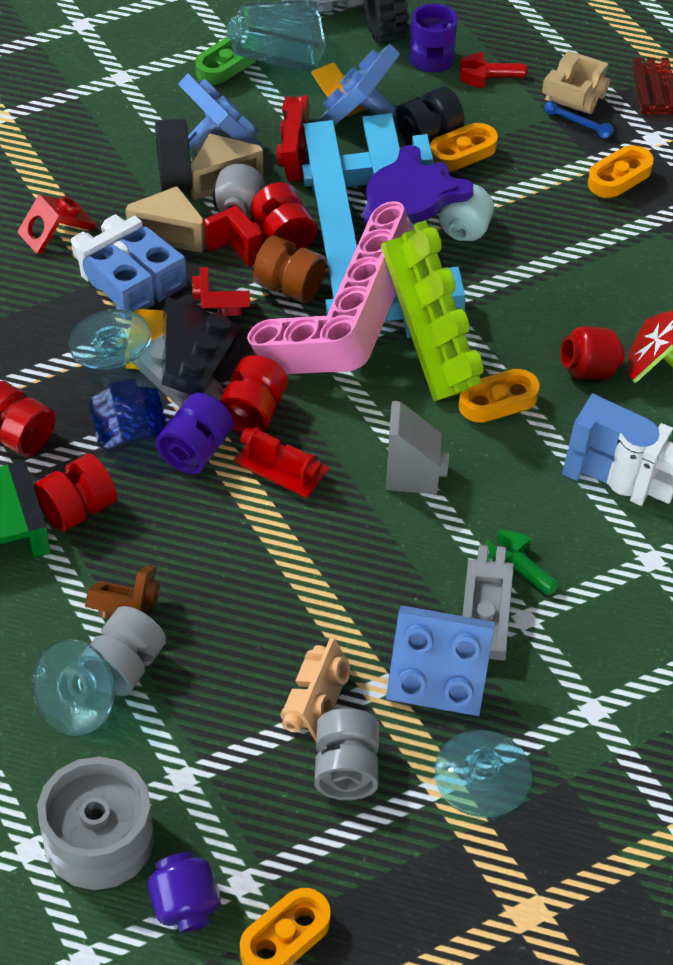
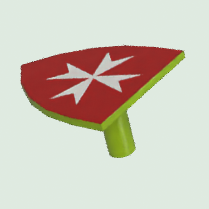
(651, 345)

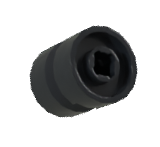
(433, 115)

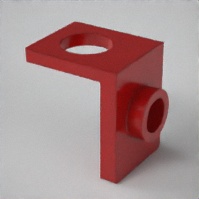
(53, 212)

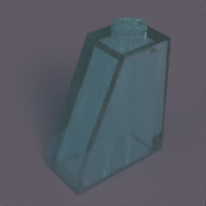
(279, 33)

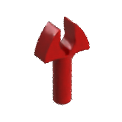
(476, 70)

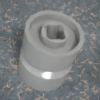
(129, 645)
(347, 754)

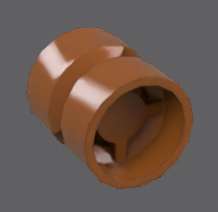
(294, 270)

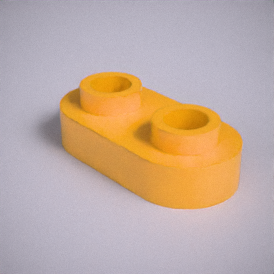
(464, 146)
(620, 171)
(497, 397)
(281, 932)

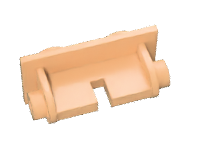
(324, 674)

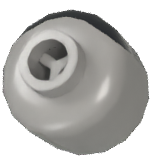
(237, 186)

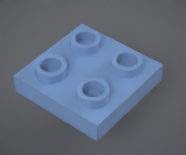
(359, 88)
(220, 115)
(440, 660)

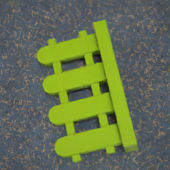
(431, 313)

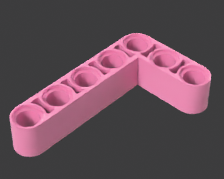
(356, 316)

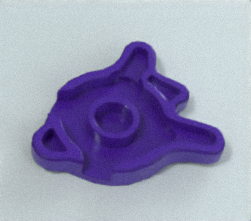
(417, 186)

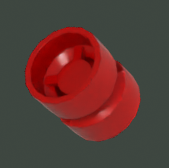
(283, 214)
(254, 392)
(24, 421)
(80, 490)

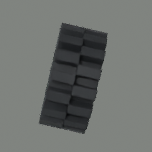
(387, 19)

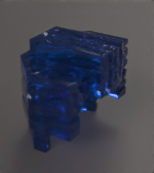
(126, 413)

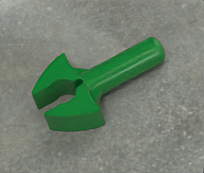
(518, 545)

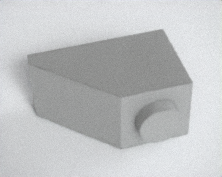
(414, 453)

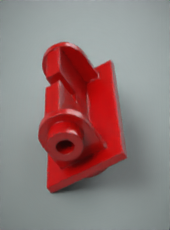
(280, 463)

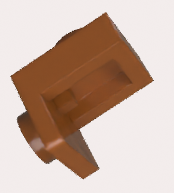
(109, 596)

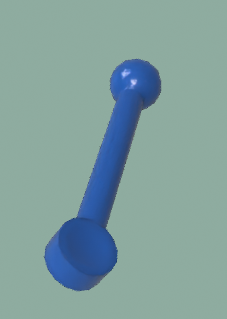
(604, 130)

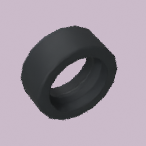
(173, 154)

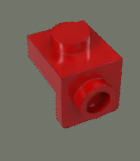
(234, 229)
(228, 302)

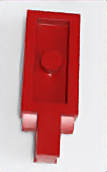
(293, 150)

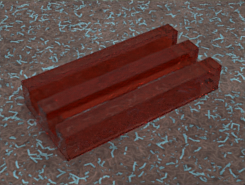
(667, 80)

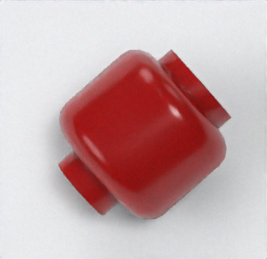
(592, 353)

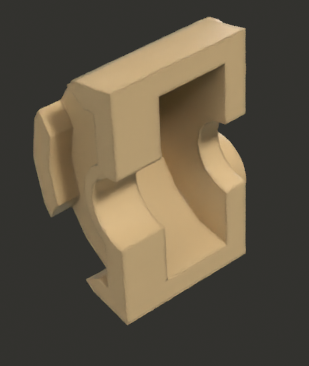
(577, 82)

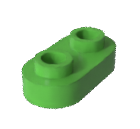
(219, 63)

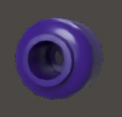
(183, 891)

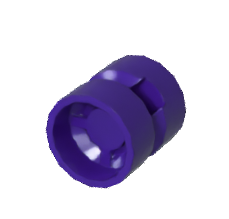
(433, 37)
(194, 433)

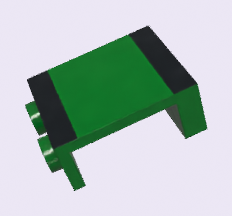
(20, 509)

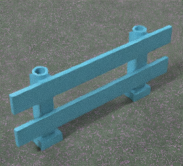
(332, 173)

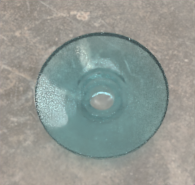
(109, 339)
(59, 691)
(477, 789)

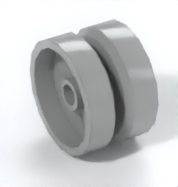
(96, 822)

